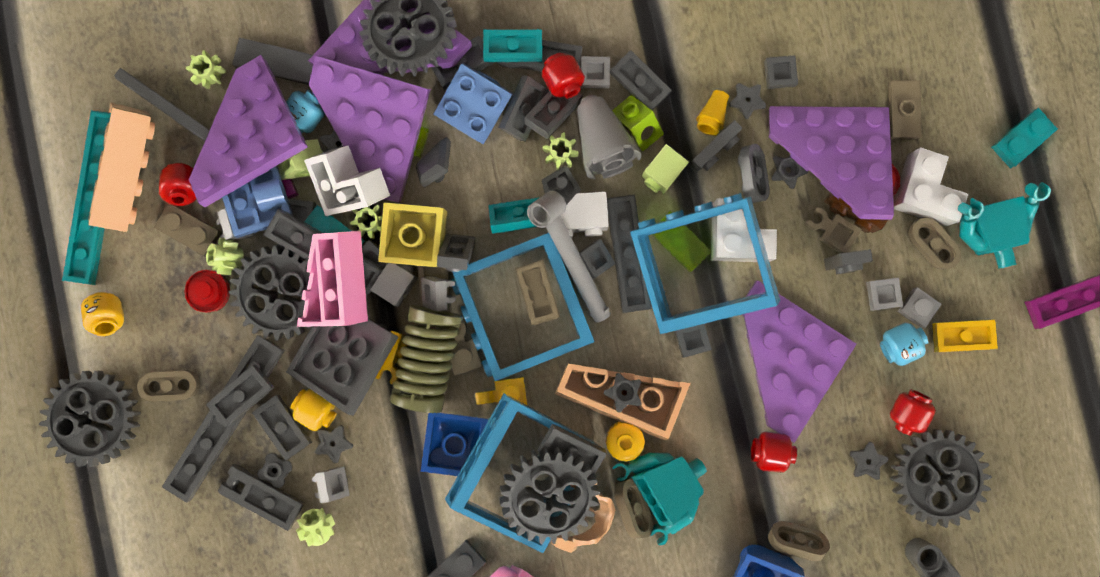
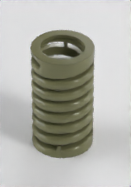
(413, 367)

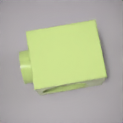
(295, 166)
(664, 169)

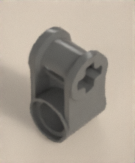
(935, 562)

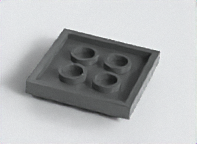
(342, 361)

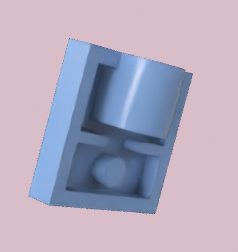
(473, 103)
(255, 203)

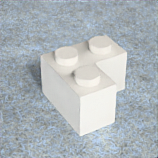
(341, 185)
(921, 189)
(732, 239)

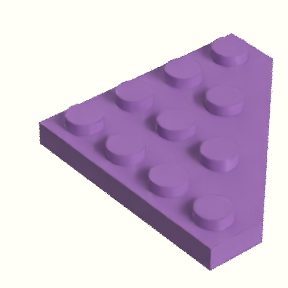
(347, 47)
(373, 117)
(247, 135)
(844, 150)
(793, 361)

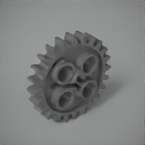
(423, 48)
(272, 317)
(80, 443)
(961, 462)
(537, 517)

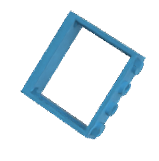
(664, 319)
(480, 336)
(479, 459)

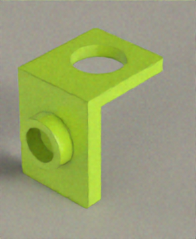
(635, 118)

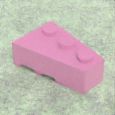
(335, 281)

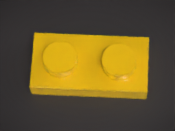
(964, 336)

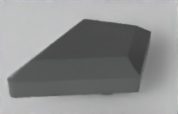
(434, 163)
(563, 183)

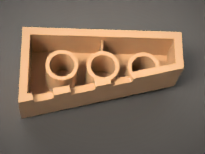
(120, 168)
(659, 398)

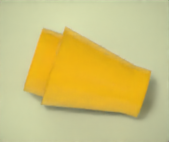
(712, 116)

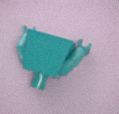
(1002, 224)
(668, 488)

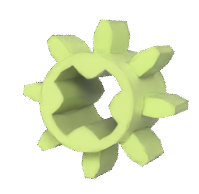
(211, 75)
(555, 143)
(362, 216)
(224, 256)
(315, 527)

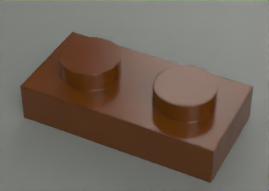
(841, 208)

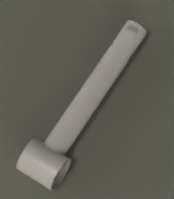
(547, 213)

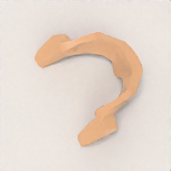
(602, 524)

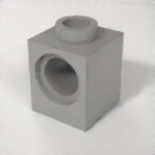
(394, 283)

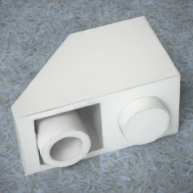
(587, 214)

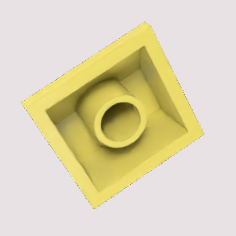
(411, 234)

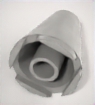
(604, 140)

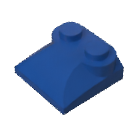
(449, 442)
(763, 562)

